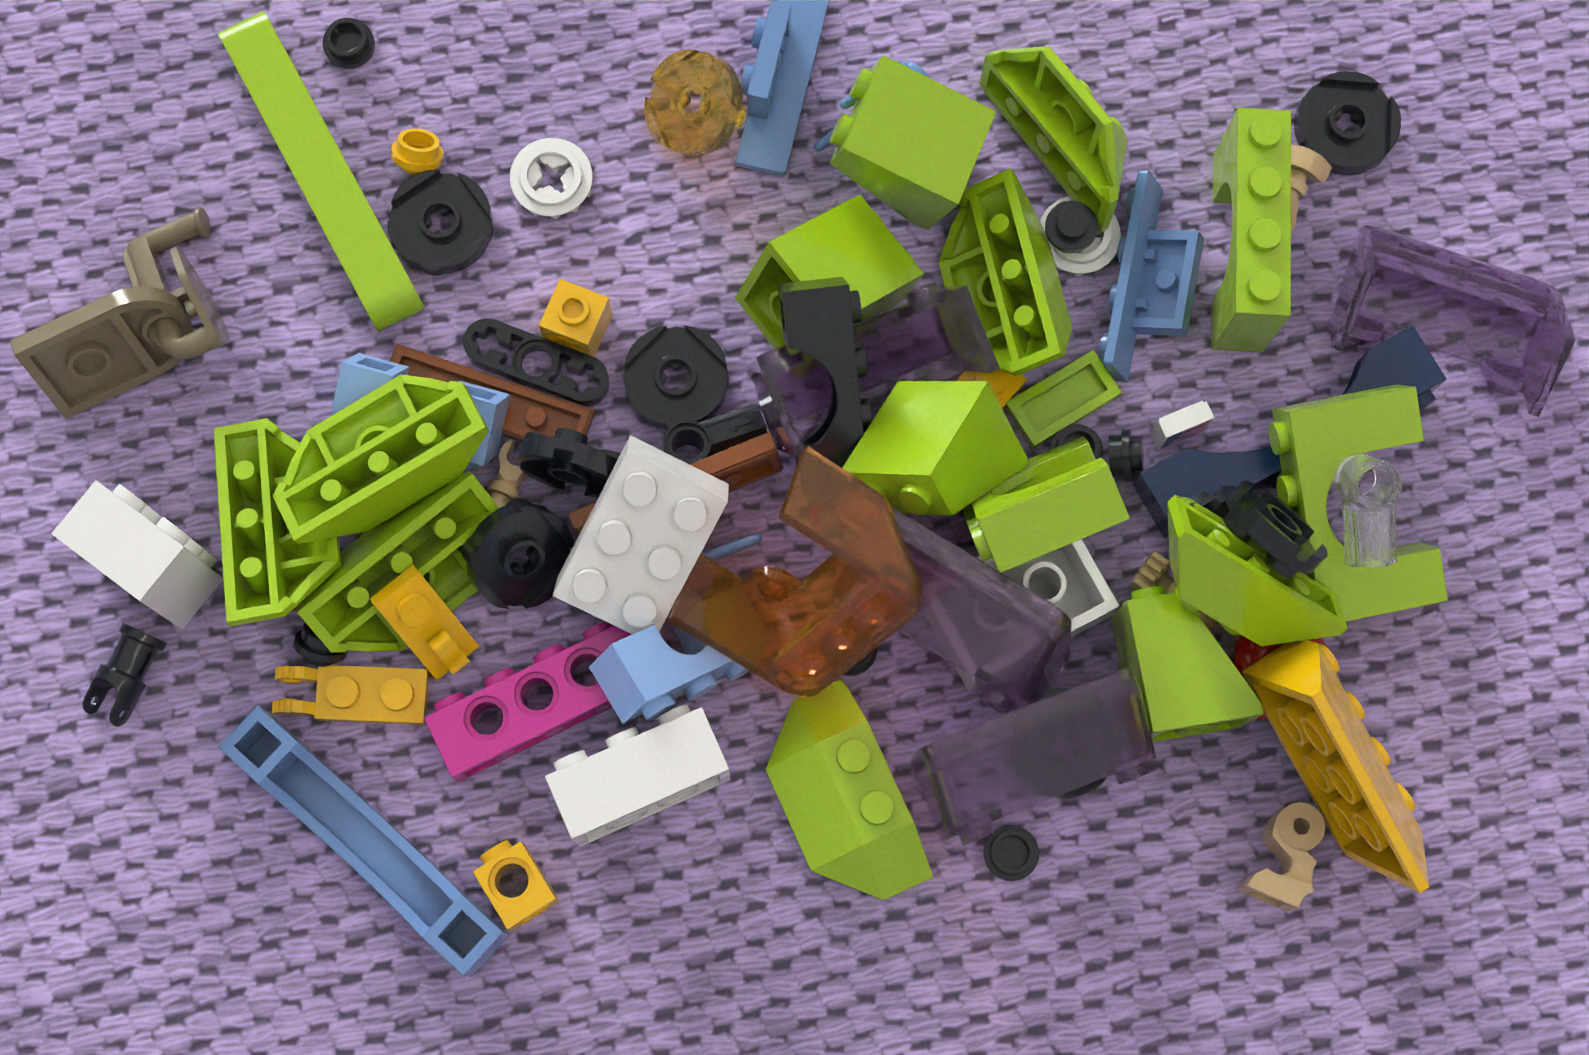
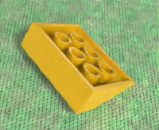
(1340, 760)

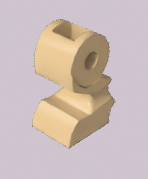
(1289, 838)

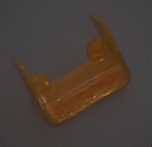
(817, 627)

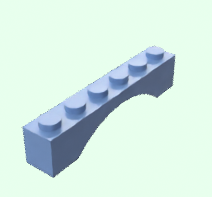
(365, 841)

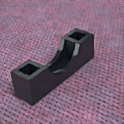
(820, 322)

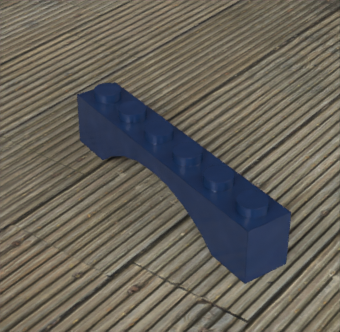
(1190, 472)

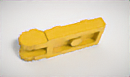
(358, 694)

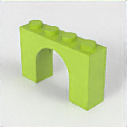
(1255, 178)
(1310, 445)
(1046, 506)

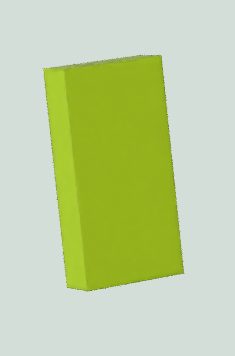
(1063, 399)

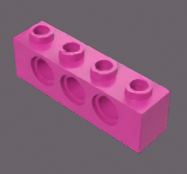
(456, 715)

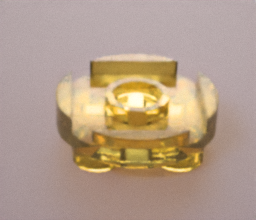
(720, 105)

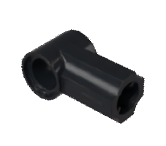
(715, 433)

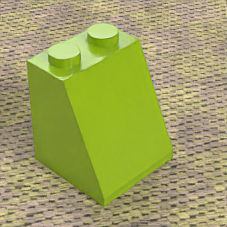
(910, 140)
(839, 243)
(937, 447)
(1180, 668)

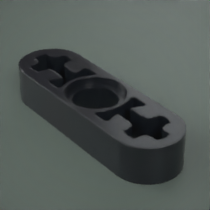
(506, 334)

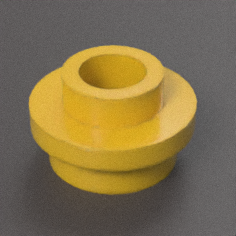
(417, 151)

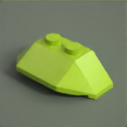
(1060, 124)
(1009, 272)
(379, 457)
(422, 535)
(261, 562)
(1238, 585)
(844, 797)

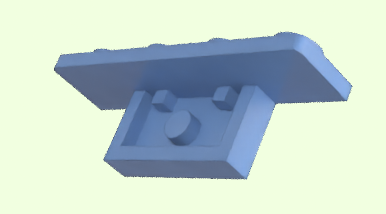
(779, 82)
(1153, 281)

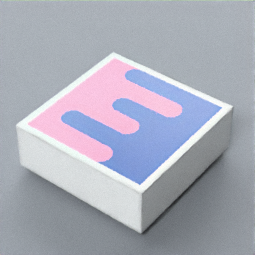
(1181, 424)

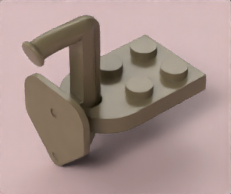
(124, 334)

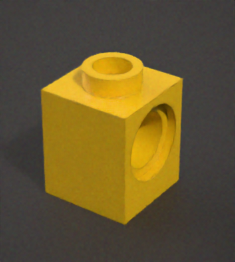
(576, 318)
(532, 902)

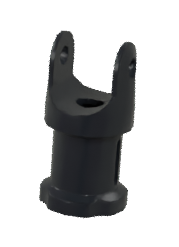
(124, 673)

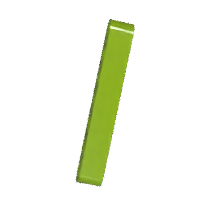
(321, 171)

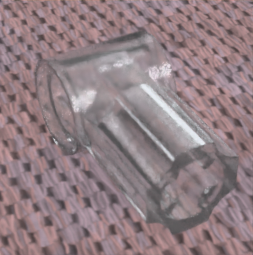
(1370, 516)

